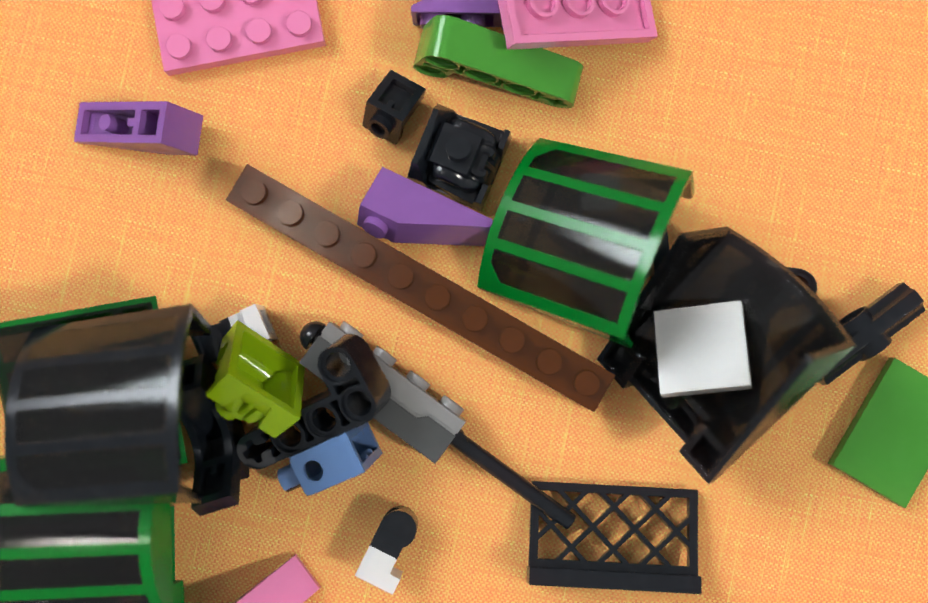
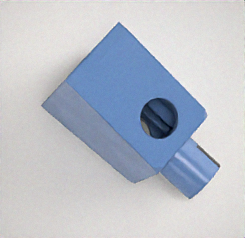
(331, 461)

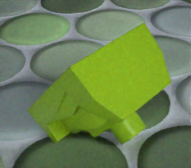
(257, 381)

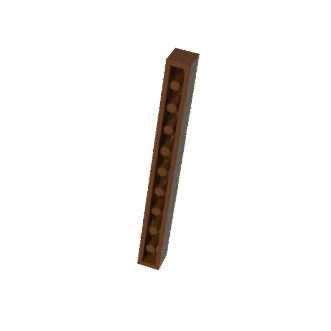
(420, 288)

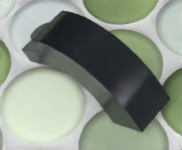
(212, 440)

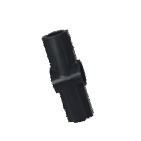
(875, 324)

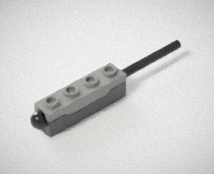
(424, 420)

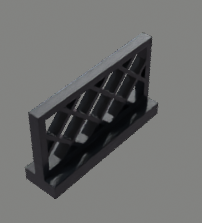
(616, 575)

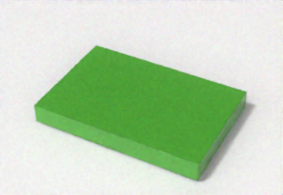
(889, 435)

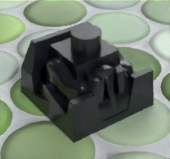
(459, 157)

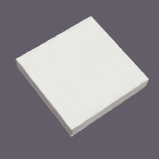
(702, 349)

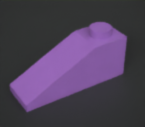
(140, 126)
(416, 215)

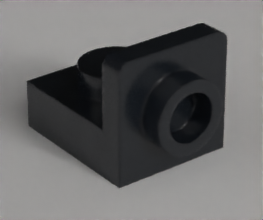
(392, 106)

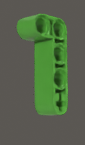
(481, 54)

